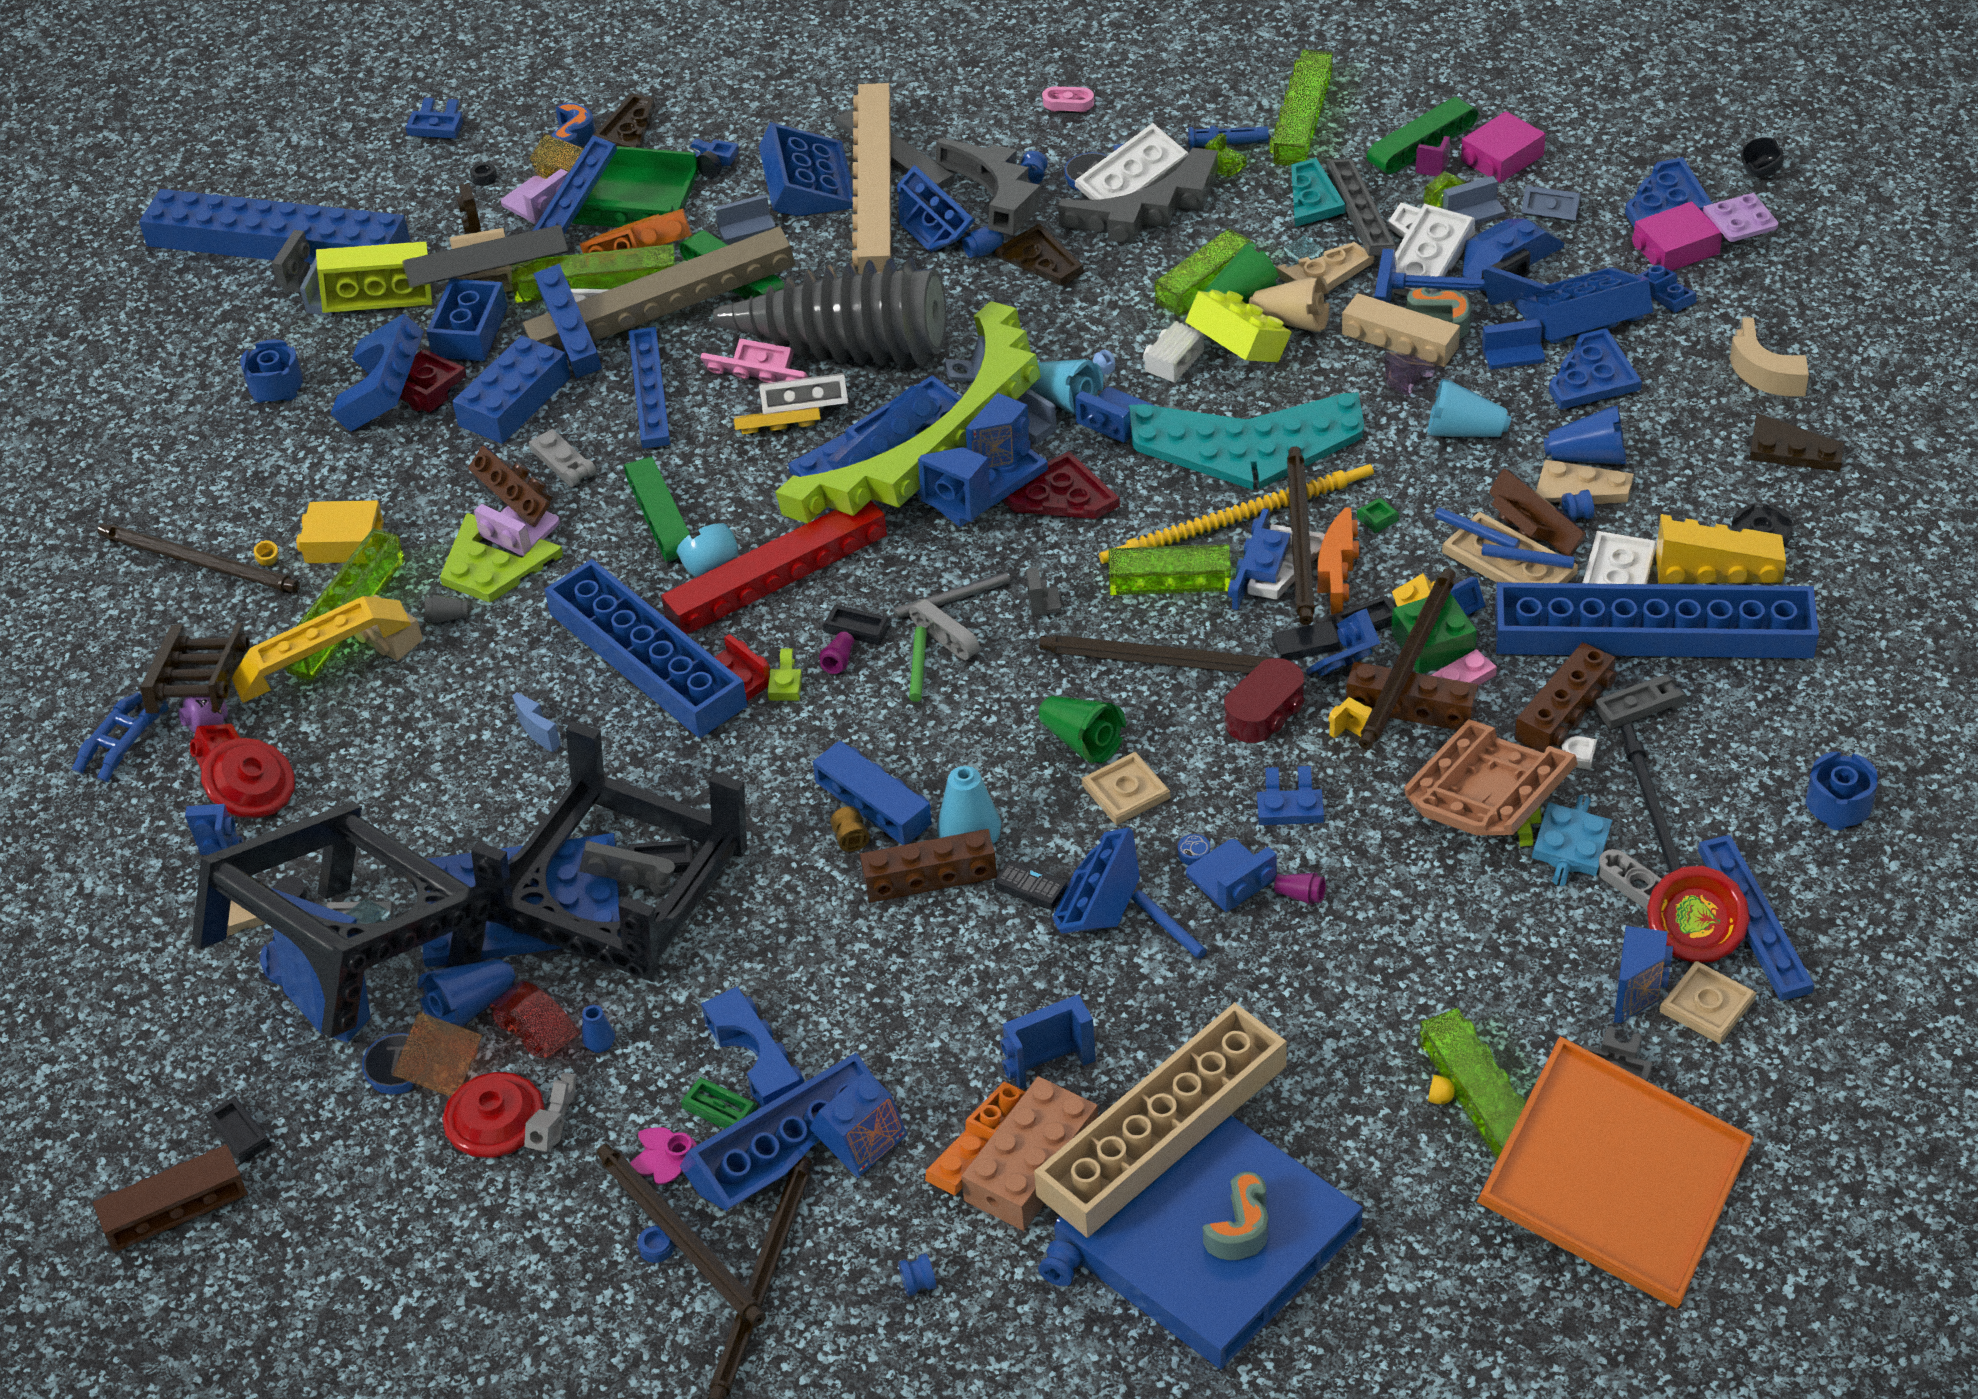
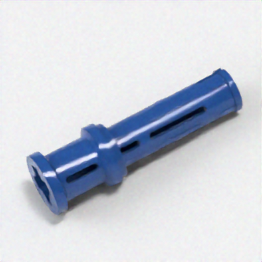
(1245, 135)

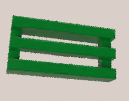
(714, 1109)

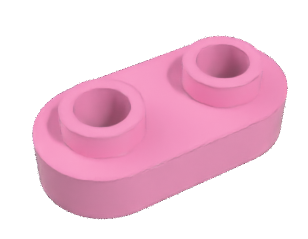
(1068, 99)

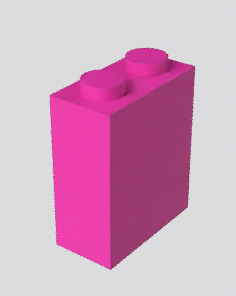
(1503, 146)
(1677, 237)

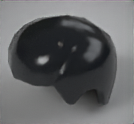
(1762, 157)

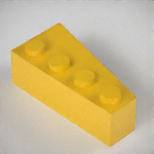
(1717, 554)

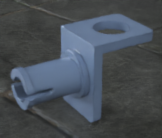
(972, 367)

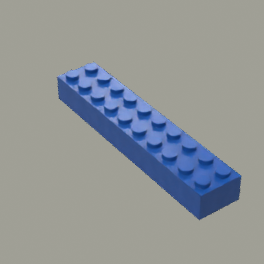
(260, 226)
(1656, 619)

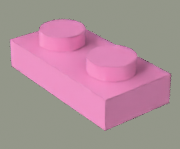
(1470, 668)

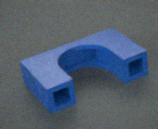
(387, 359)

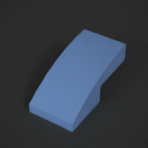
(534, 723)

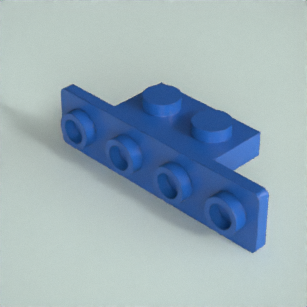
(1262, 557)

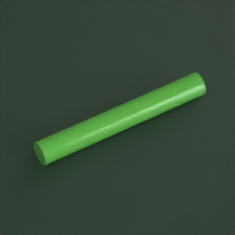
(918, 664)

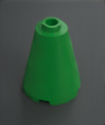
(1246, 273)
(1084, 725)

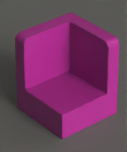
(1432, 159)

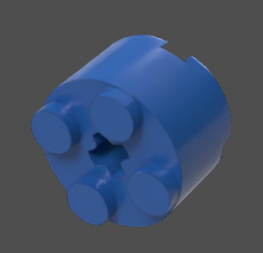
(272, 371)
(1841, 789)

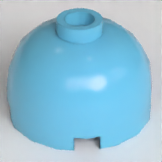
(708, 550)

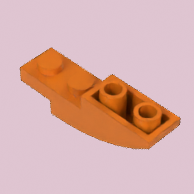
(643, 233)
(1337, 558)
(979, 1128)

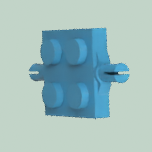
(1571, 839)

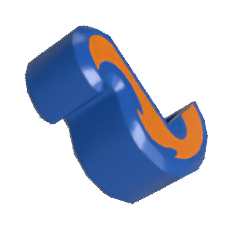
(575, 124)

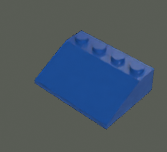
(805, 171)
(1587, 303)
(299, 977)

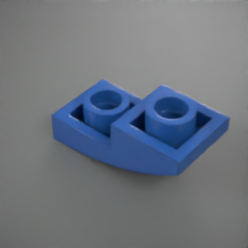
(1666, 289)

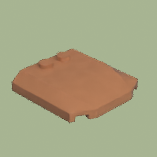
(1486, 781)

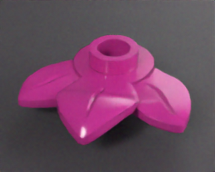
(660, 1154)

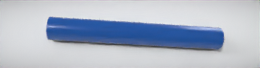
(1476, 528)
(1528, 556)
(1169, 924)

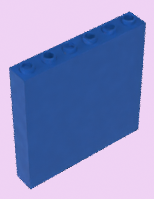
(1158, 1256)

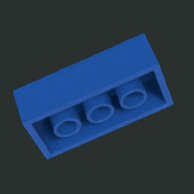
(511, 389)

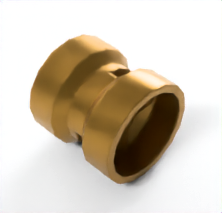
(850, 830)

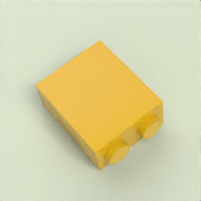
(336, 529)

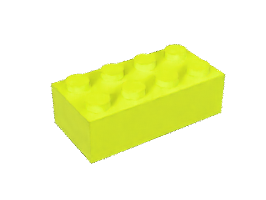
(369, 277)

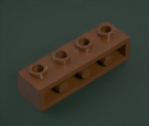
(1423, 698)
(1565, 698)
(928, 865)
(169, 1198)

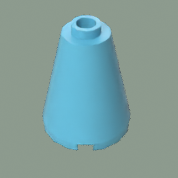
(1065, 379)
(1465, 414)
(967, 805)

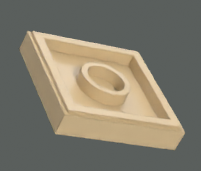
(1125, 788)
(1708, 1002)

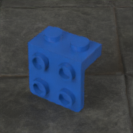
(1233, 873)

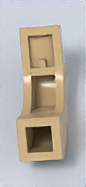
(1764, 369)

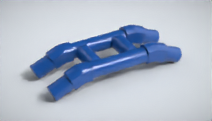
(117, 747)

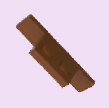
(512, 485)
(1534, 514)

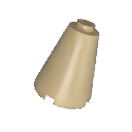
(1296, 303)

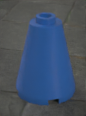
(1589, 439)
(464, 990)

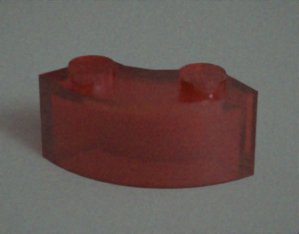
(534, 1019)

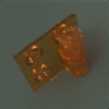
(437, 1054)

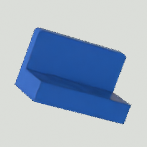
(1513, 344)

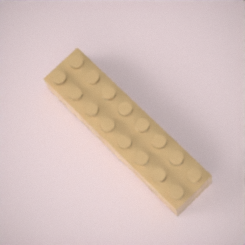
(1160, 1119)

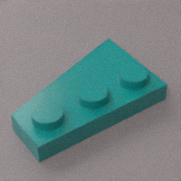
(1314, 193)

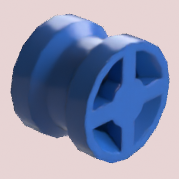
(1037, 165)
(1578, 505)
(1060, 1263)
(917, 1274)

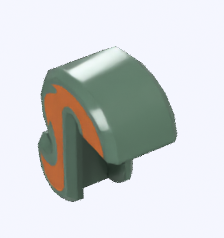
(1444, 305)
(1250, 1230)

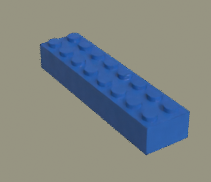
(646, 648)

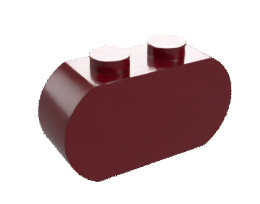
(1264, 700)

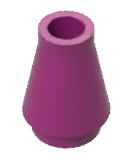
(836, 654)
(1302, 887)

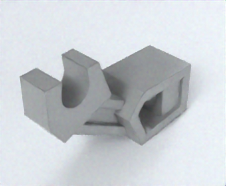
(545, 1127)

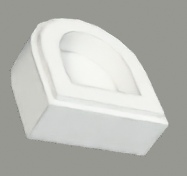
(1583, 749)

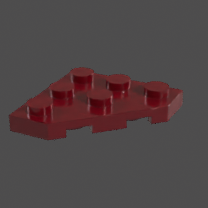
(1064, 490)

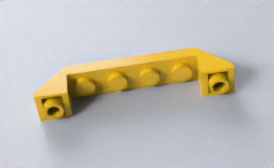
(314, 637)

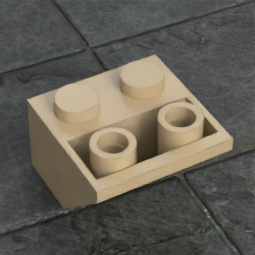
(497, 275)

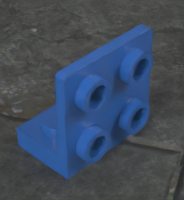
(1107, 412)
(1358, 636)

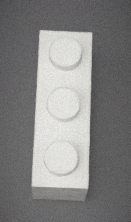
(803, 393)

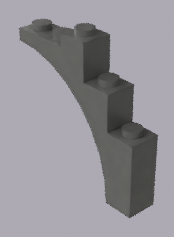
(997, 171)
(1155, 205)

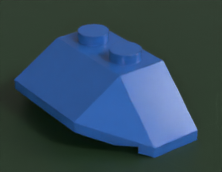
(930, 212)
(1506, 240)
(1100, 885)

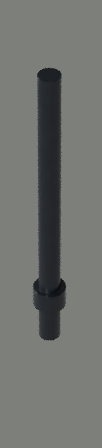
(1636, 755)

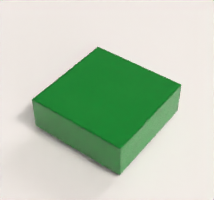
(1377, 515)

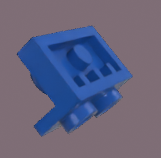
(212, 827)

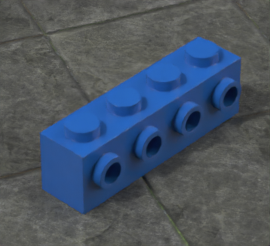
(873, 791)

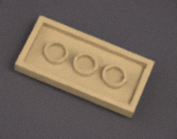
(1468, 548)

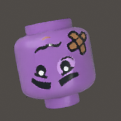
(199, 712)

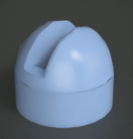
(1105, 360)

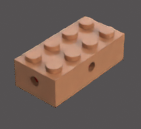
(1036, 1128)

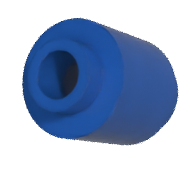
(981, 242)

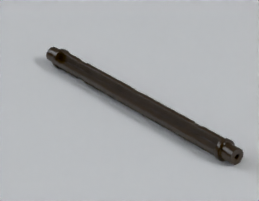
(1300, 536)
(200, 558)
(1151, 653)
(1406, 660)
(681, 1235)
(762, 1275)

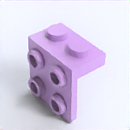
(534, 196)
(1741, 217)
(511, 530)

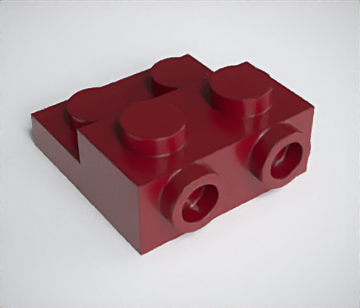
(429, 381)

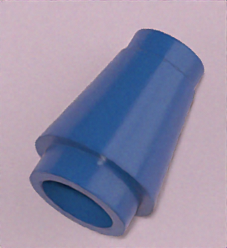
(596, 1030)

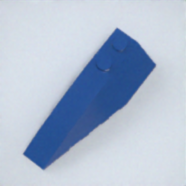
(767, 1141)

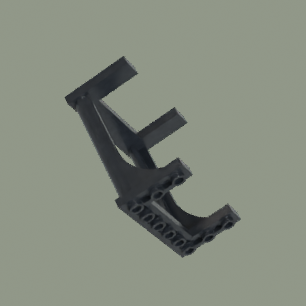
(643, 928)
(334, 956)

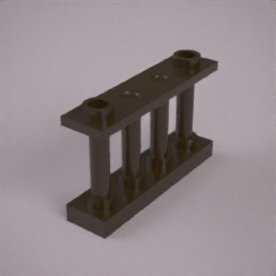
(174, 654)

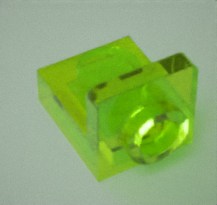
(1228, 160)
(1435, 190)

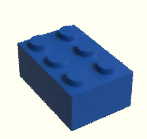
(467, 319)

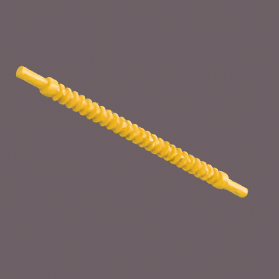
(1338, 480)

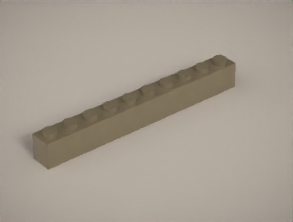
(674, 287)

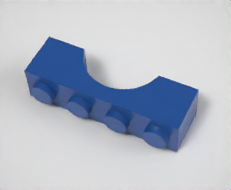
(568, 321)
(900, 421)
(735, 1023)

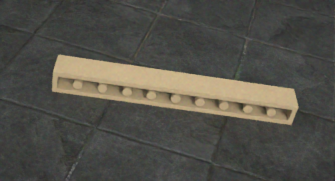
(873, 172)

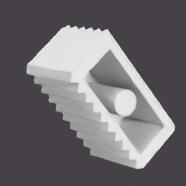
(1174, 351)

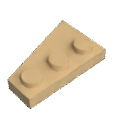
(1335, 265)
(1603, 484)

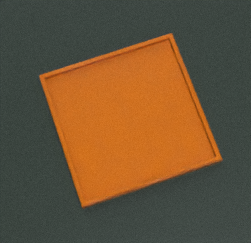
(1617, 1171)

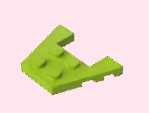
(487, 570)

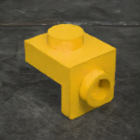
(1413, 590)
(1349, 716)

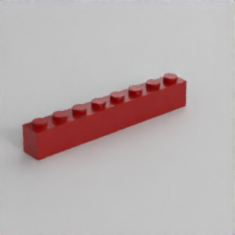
(771, 567)

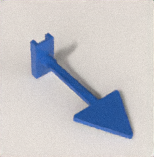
(1498, 284)

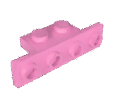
(756, 360)

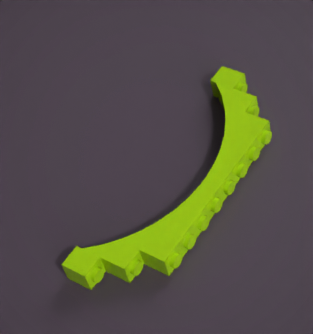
(894, 475)

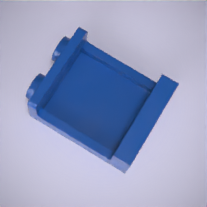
(1046, 1036)

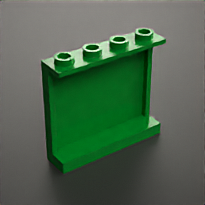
(639, 186)

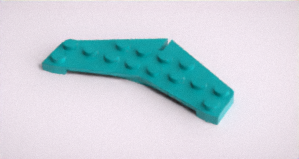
(1236, 446)

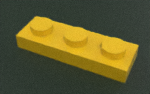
(777, 420)

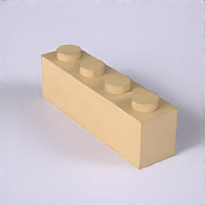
(1400, 329)

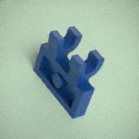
(433, 123)
(1292, 806)

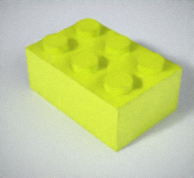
(1238, 326)

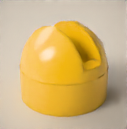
(266, 553)
(1441, 1090)

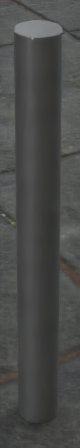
(958, 593)

